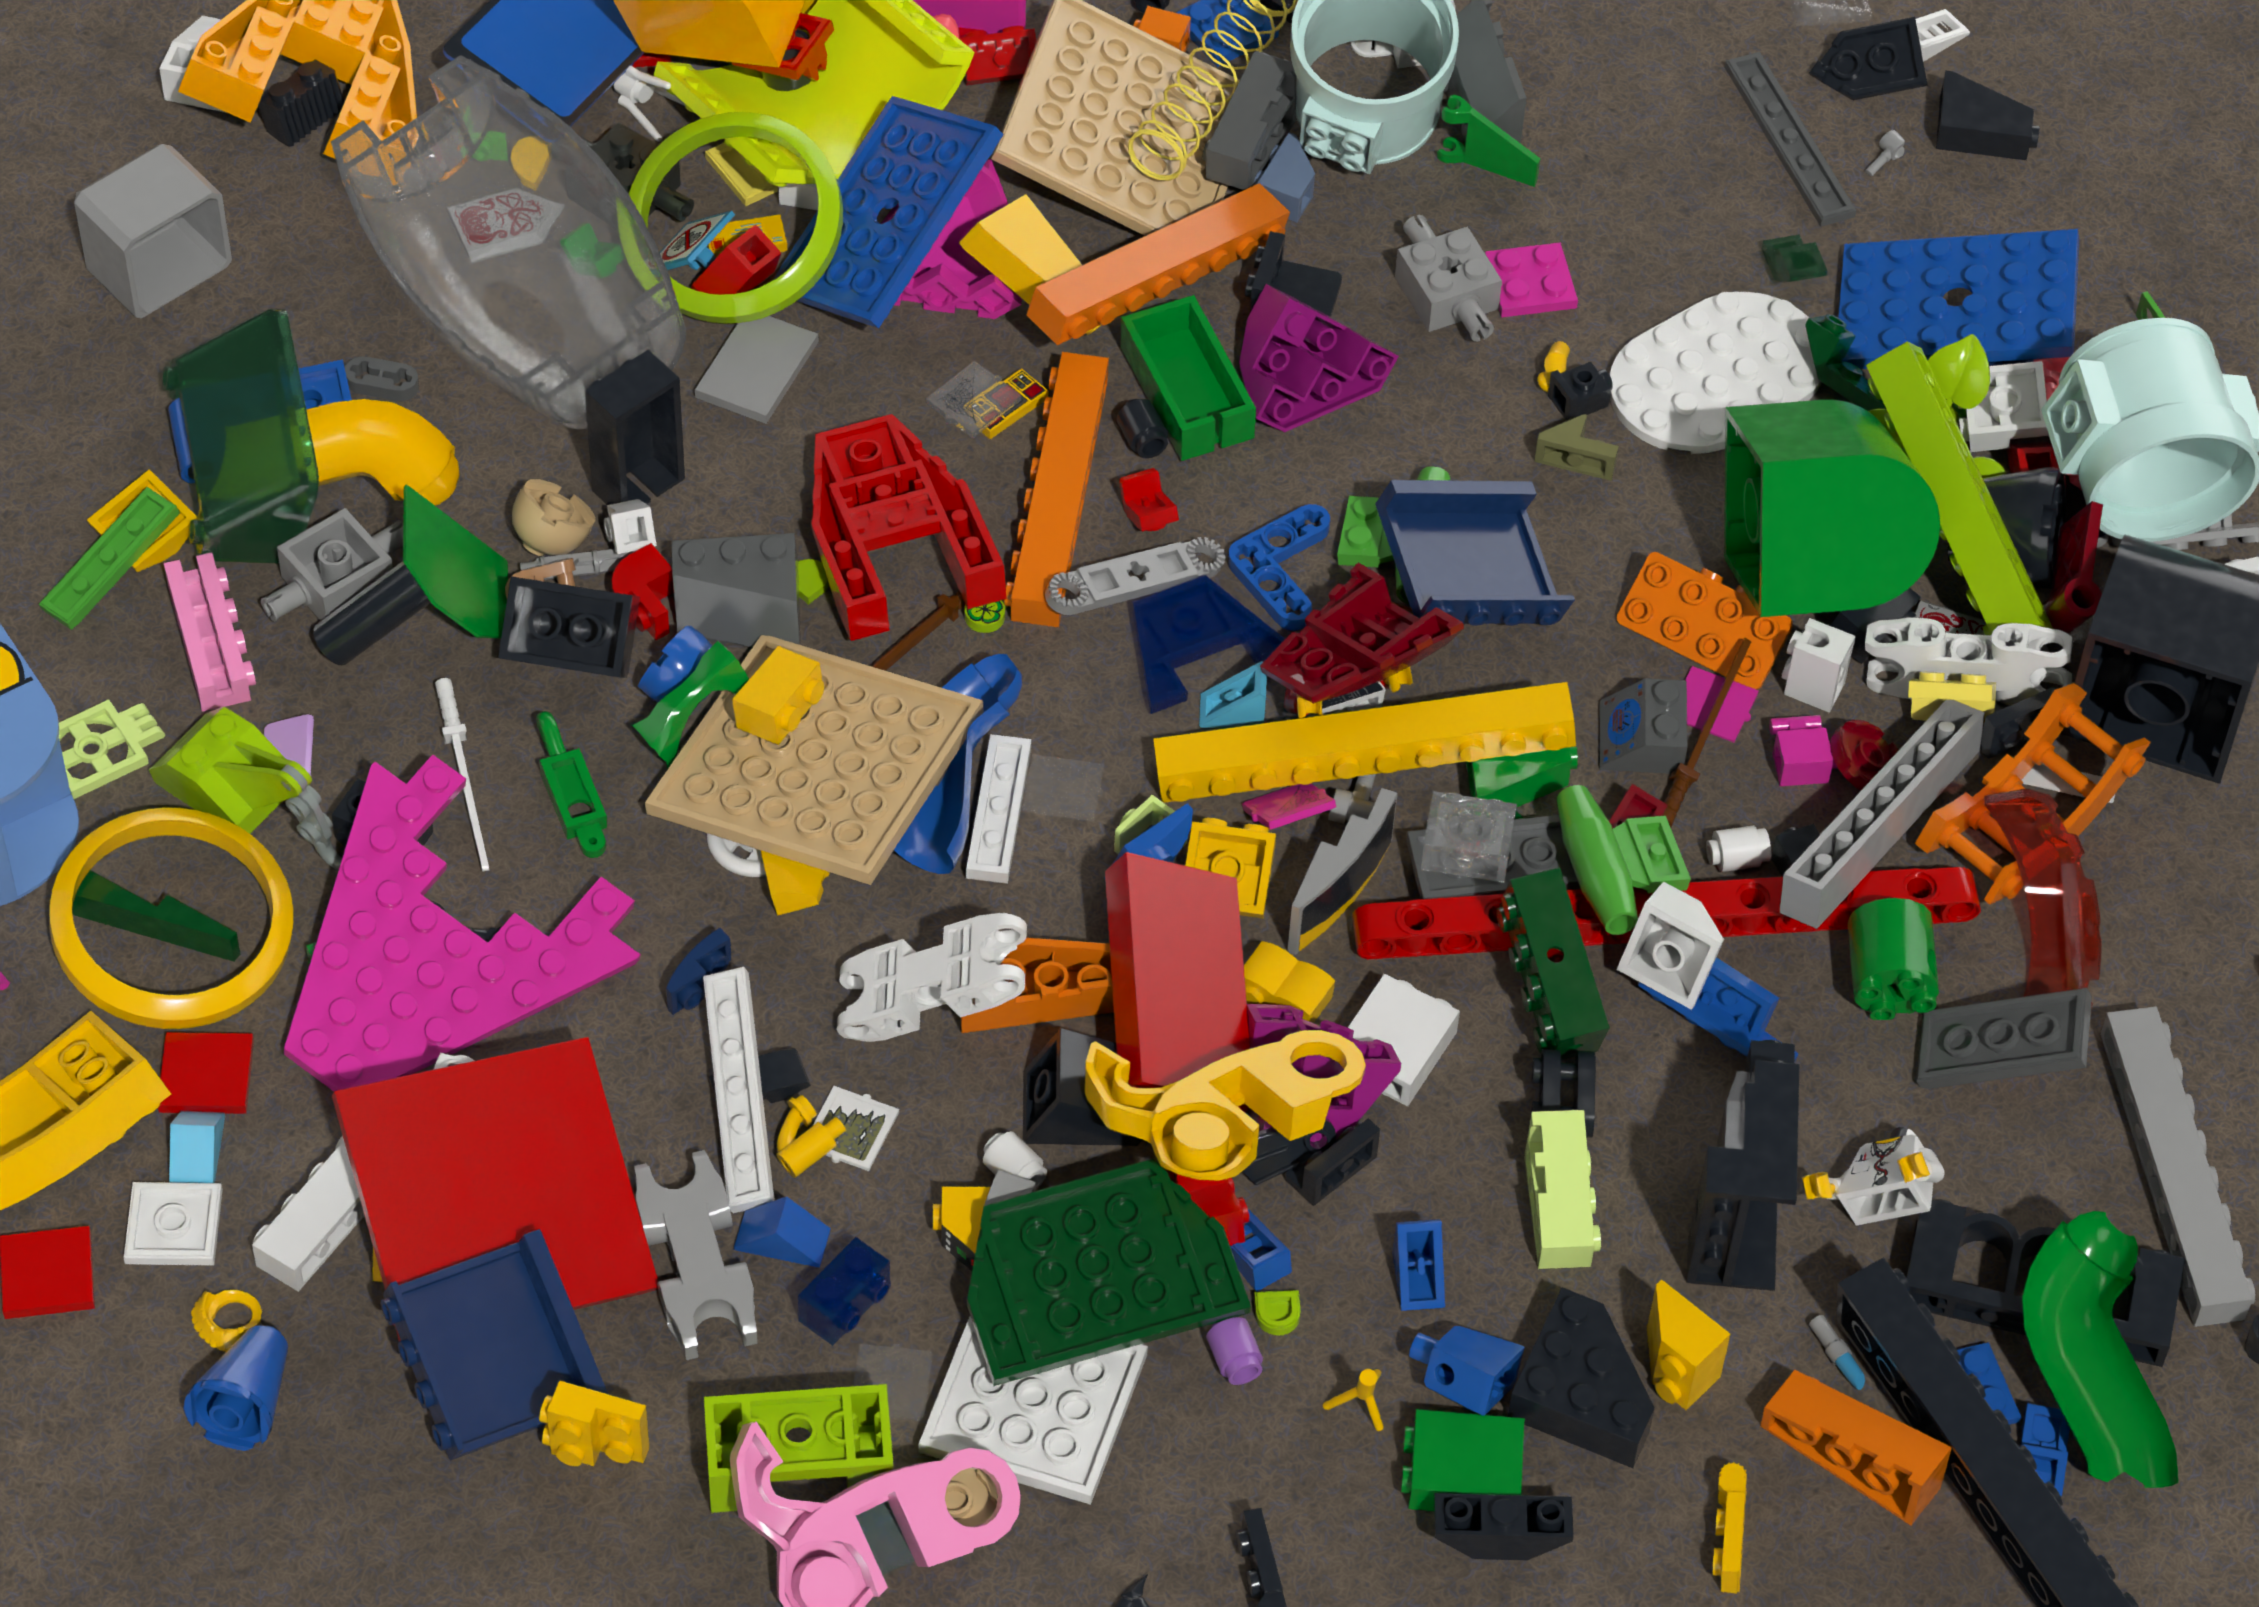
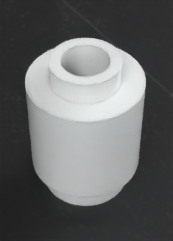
(1738, 848)
(1015, 1157)

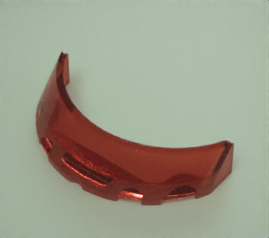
(2058, 895)

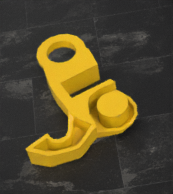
(1198, 1119)

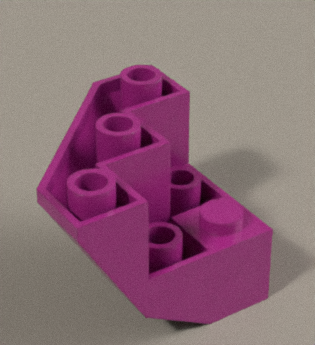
(1305, 362)

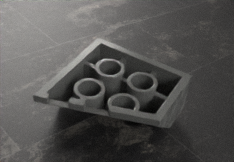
(1484, 74)
(738, 587)

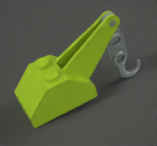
(240, 776)

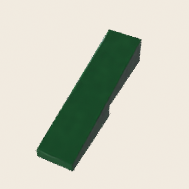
(169, 921)

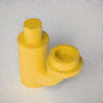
(801, 1153)

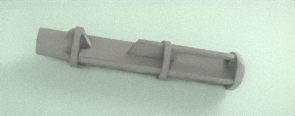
(585, 563)

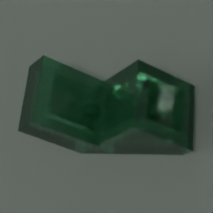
(1792, 259)

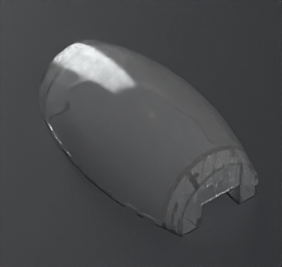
(512, 242)

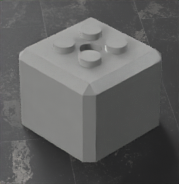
(152, 230)

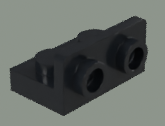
(1332, 1168)

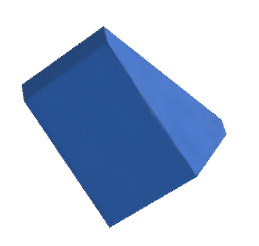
(783, 1233)
(1419, 1264)

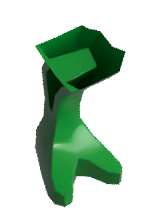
(665, 724)

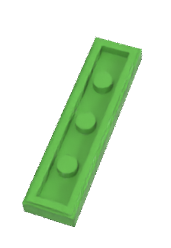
(109, 558)

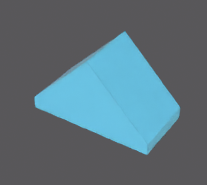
(1235, 701)
(195, 1146)

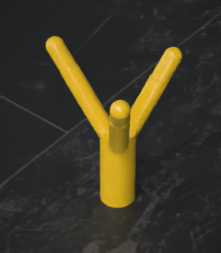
(1364, 1391)

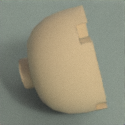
(549, 520)

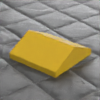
(170, 539)

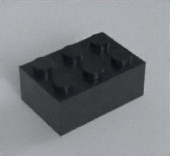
(569, 627)

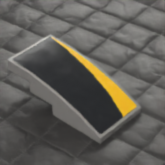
(1341, 872)

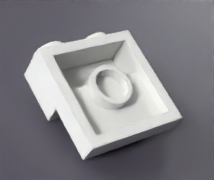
(2009, 408)

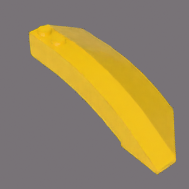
(70, 1106)

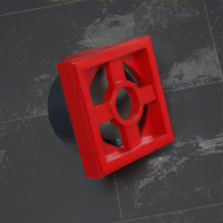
(802, 57)

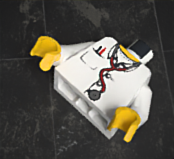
(1883, 1181)

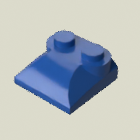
(1163, 839)

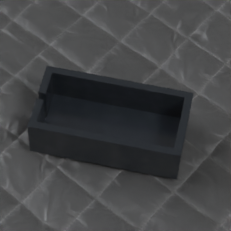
(635, 429)

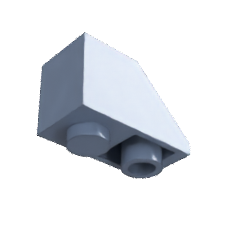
(1289, 176)

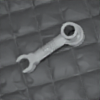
(1353, 802)

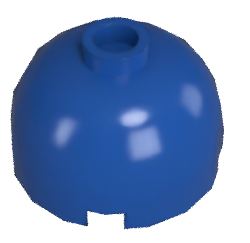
(676, 663)

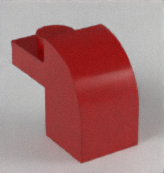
(650, 577)

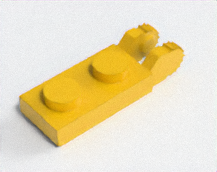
(1730, 1524)

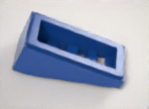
(1265, 1265)

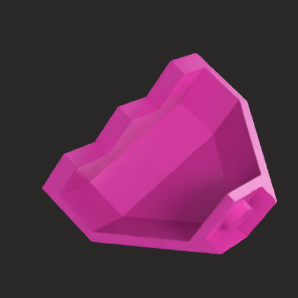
(948, 273)

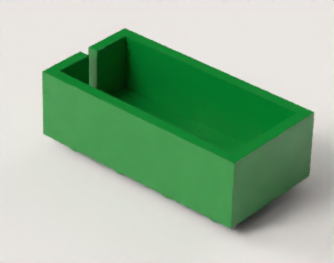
(1188, 377)

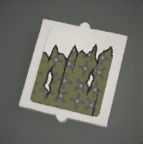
(865, 1123)

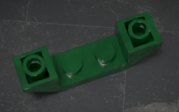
(1829, 346)

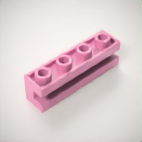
(208, 633)

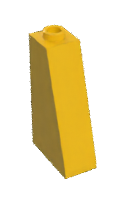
(1020, 248)

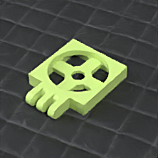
(129, 726)

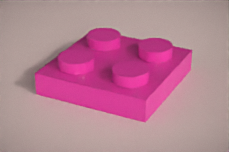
(1533, 279)

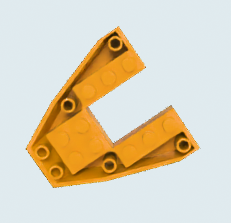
(354, 37)

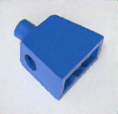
(1469, 1366)

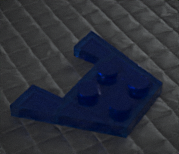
(1190, 625)

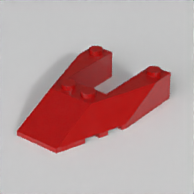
(883, 490)

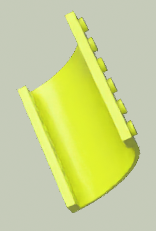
(871, 55)

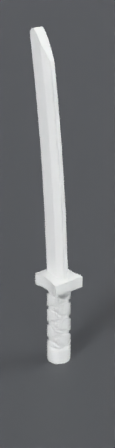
(454, 733)

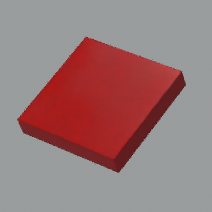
(207, 1072)
(47, 1272)

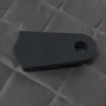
(1279, 1154)

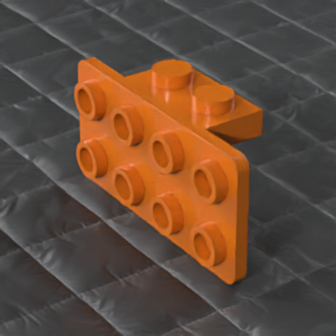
(1702, 619)

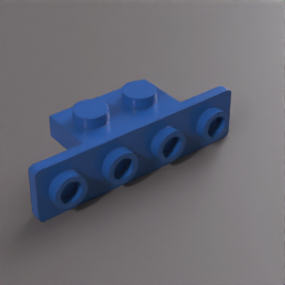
(1729, 1007)

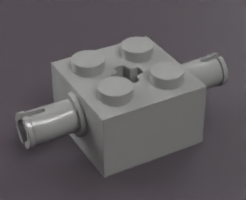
(1448, 278)
(331, 565)

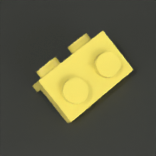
(1932, 690)

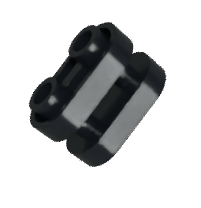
(1549, 1072)

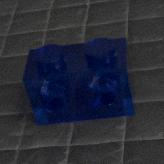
(844, 1291)

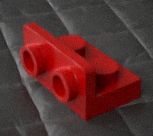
(999, 55)

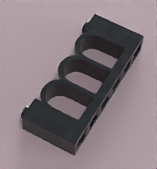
(1946, 1229)

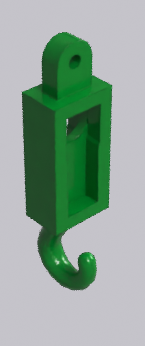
(571, 783)

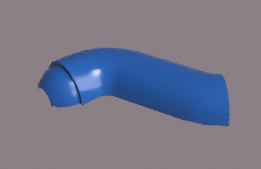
(942, 823)

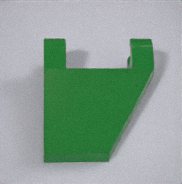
(1487, 145)

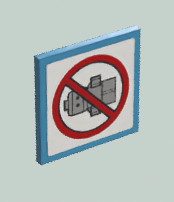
(690, 243)

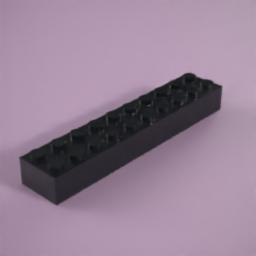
(1985, 1463)

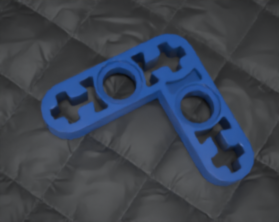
(1267, 559)

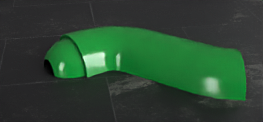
(2085, 1357)

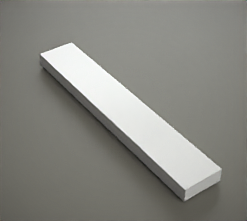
(738, 1089)

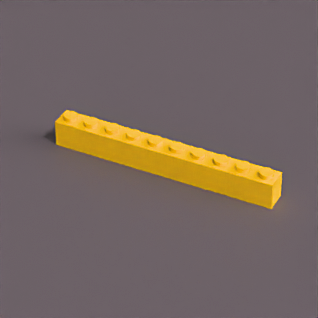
(1365, 742)

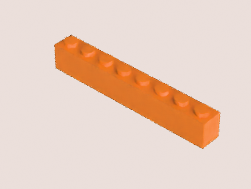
(1156, 264)
(1059, 486)

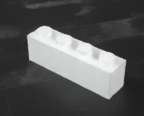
(311, 1222)

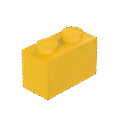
(778, 695)

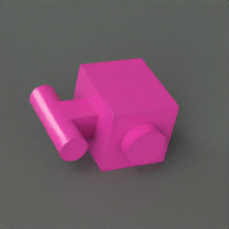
(1801, 750)

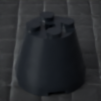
(2032, 511)

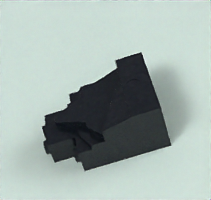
(1748, 1174)

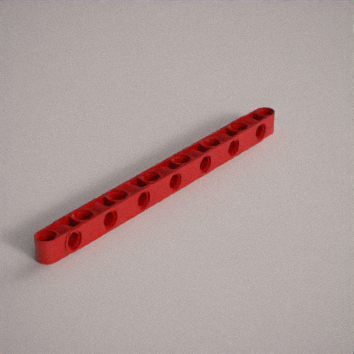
(1470, 922)

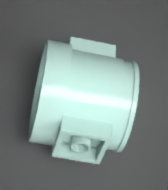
(1359, 129)
(2155, 429)

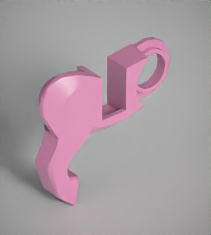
(822, 1545)

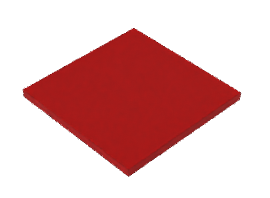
(491, 1153)

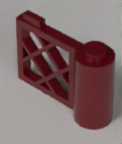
(2073, 592)

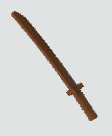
(947, 609)
(1684, 775)

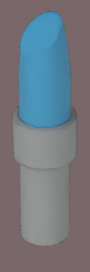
(1838, 1351)

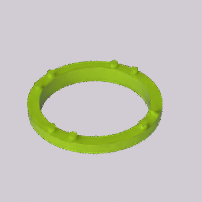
(818, 253)

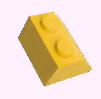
(1684, 1347)

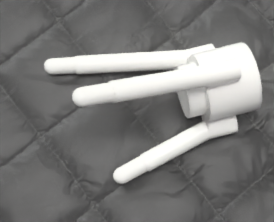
(639, 87)

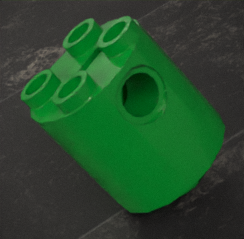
(1893, 958)

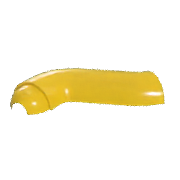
(383, 444)

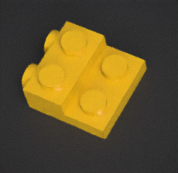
(1237, 854)
(589, 1421)

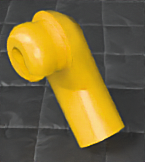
(1555, 360)

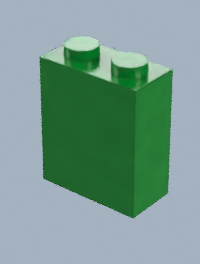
(1461, 1456)

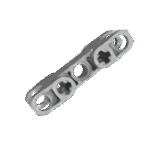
(703, 1283)

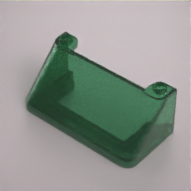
(246, 439)

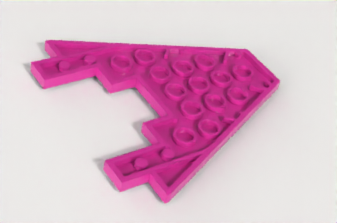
(407, 979)

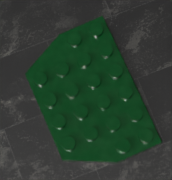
(1097, 1271)

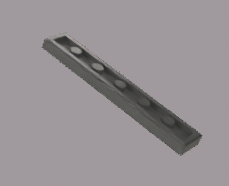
(1790, 139)

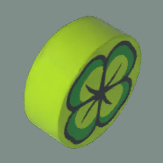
(985, 617)

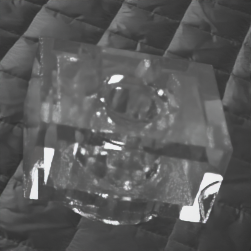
(1468, 836)

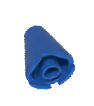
(241, 1390)

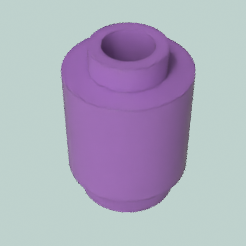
(1235, 1350)

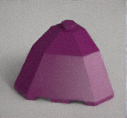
(1274, 1022)

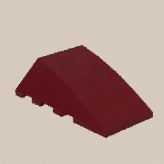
(1356, 640)

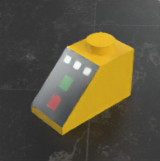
(960, 1220)

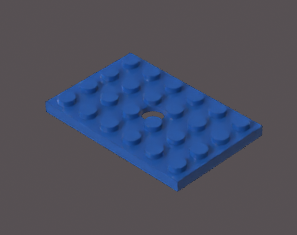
(907, 158)
(2017, 305)

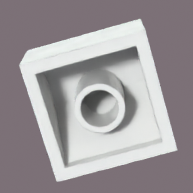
(1672, 946)

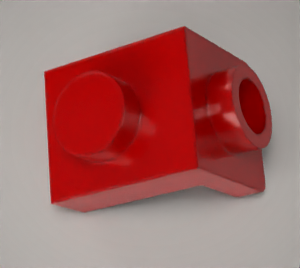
(1146, 502)

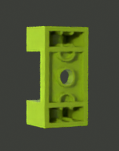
(845, 1426)

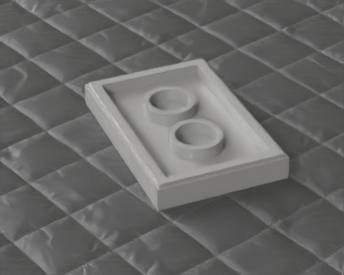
(756, 367)

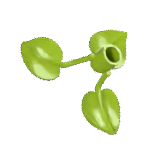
(1963, 379)

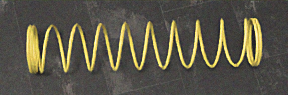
(1168, 137)

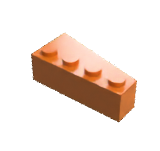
(1060, 983)
(1858, 1444)

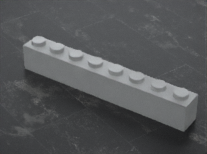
(1881, 813)
(2177, 1166)

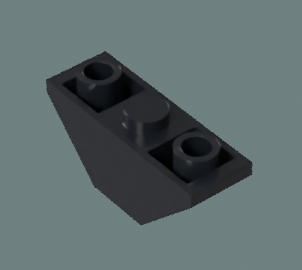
(1503, 1524)

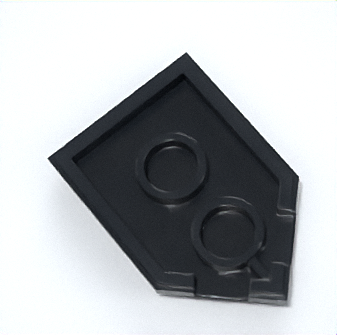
(1874, 60)

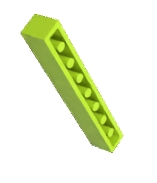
(1965, 506)

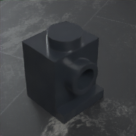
(1580, 390)

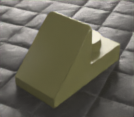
(1569, 450)

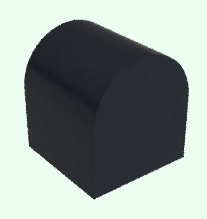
(2172, 656)

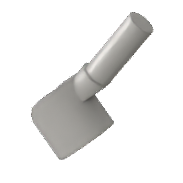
(1892, 148)

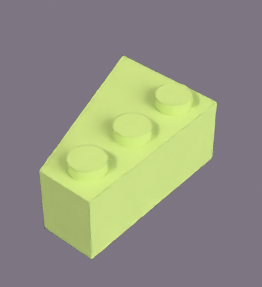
(1561, 1190)

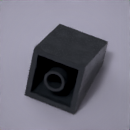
(1055, 1096)

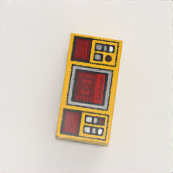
(1031, 394)

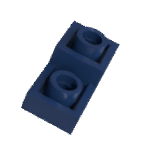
(687, 982)

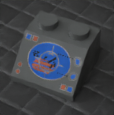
(1644, 727)

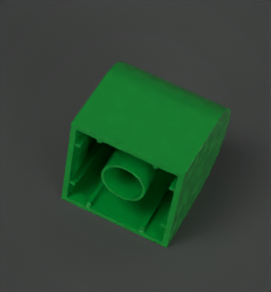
(1822, 508)

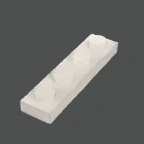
(998, 809)

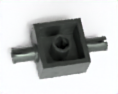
(624, 155)

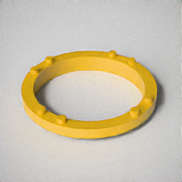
(160, 1009)

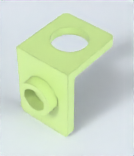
(1139, 819)

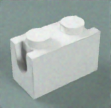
(1817, 664)

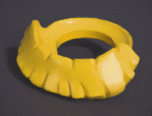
(206, 1310)

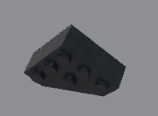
(1584, 1383)

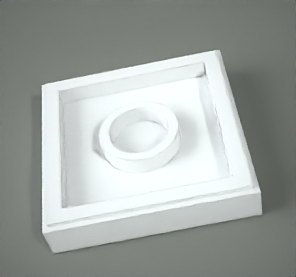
(173, 1223)

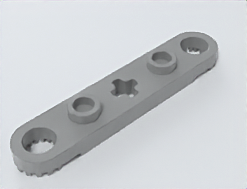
(1111, 583)

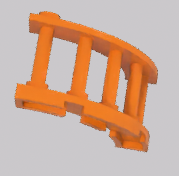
(2060, 711)

